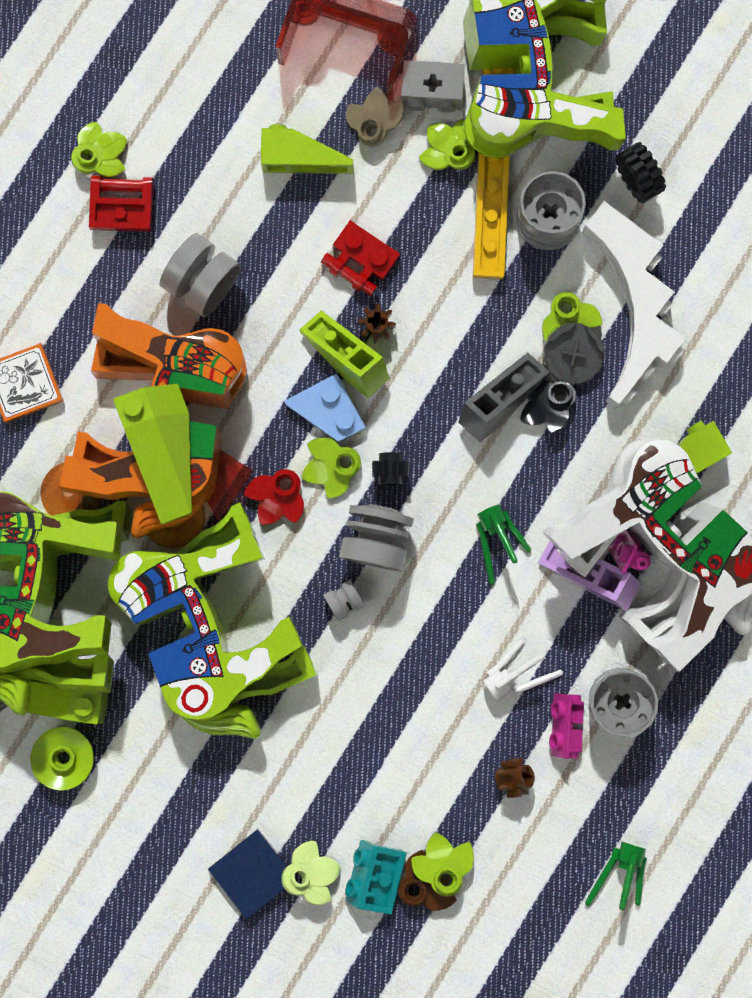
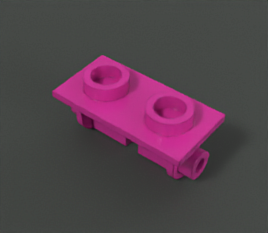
(628, 552)
(564, 740)

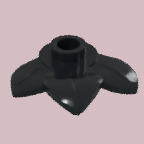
(546, 409)

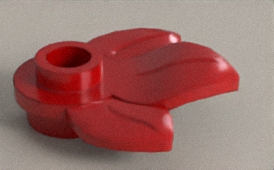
(275, 501)

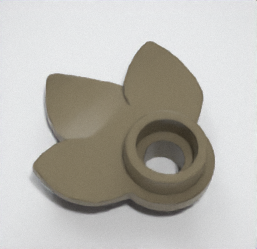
(375, 113)

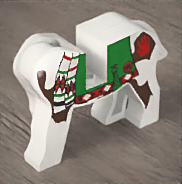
(705, 550)

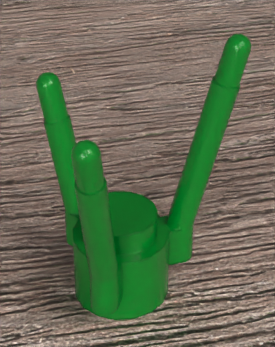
(494, 522)
(631, 859)

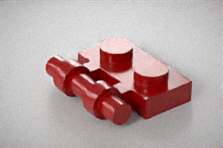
(364, 250)

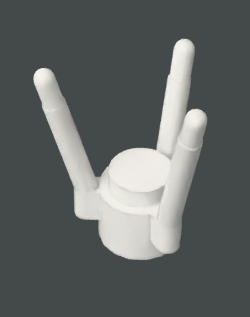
(501, 683)

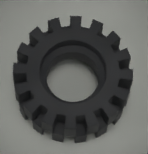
(640, 172)

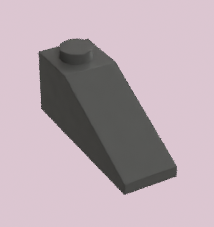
(501, 397)

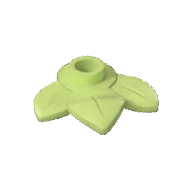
(315, 874)

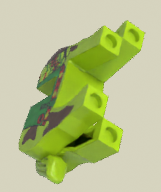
(27, 642)

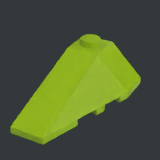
(160, 440)

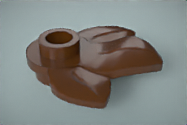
(426, 895)

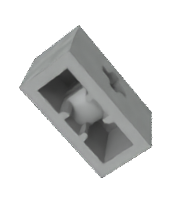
(447, 80)

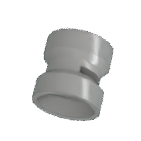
(344, 600)

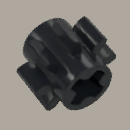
(390, 468)

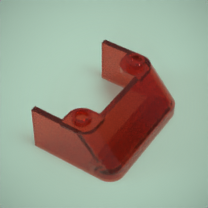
(392, 23)

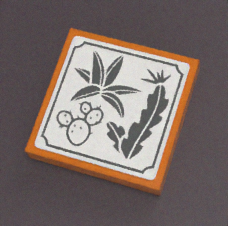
(27, 383)

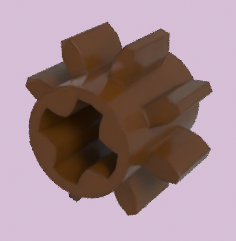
(370, 317)
(514, 778)

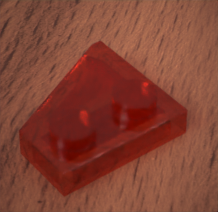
(229, 483)

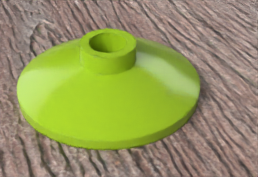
(46, 761)

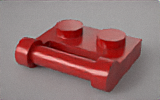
(121, 213)

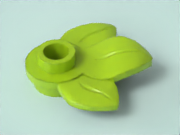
(445, 143)
(103, 149)
(580, 313)
(326, 466)
(443, 859)

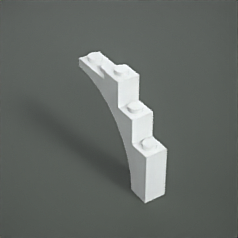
(630, 253)

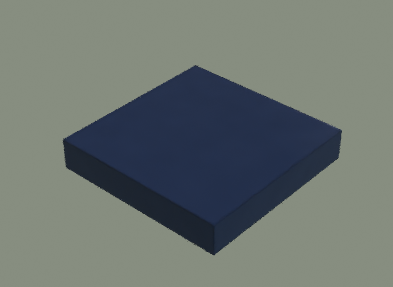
(250, 873)

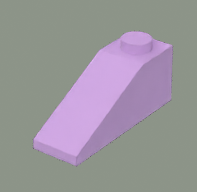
(602, 580)

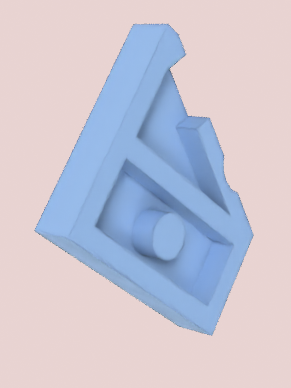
(328, 408)

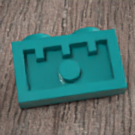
(375, 877)

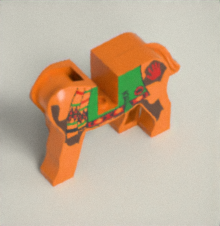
(209, 373)

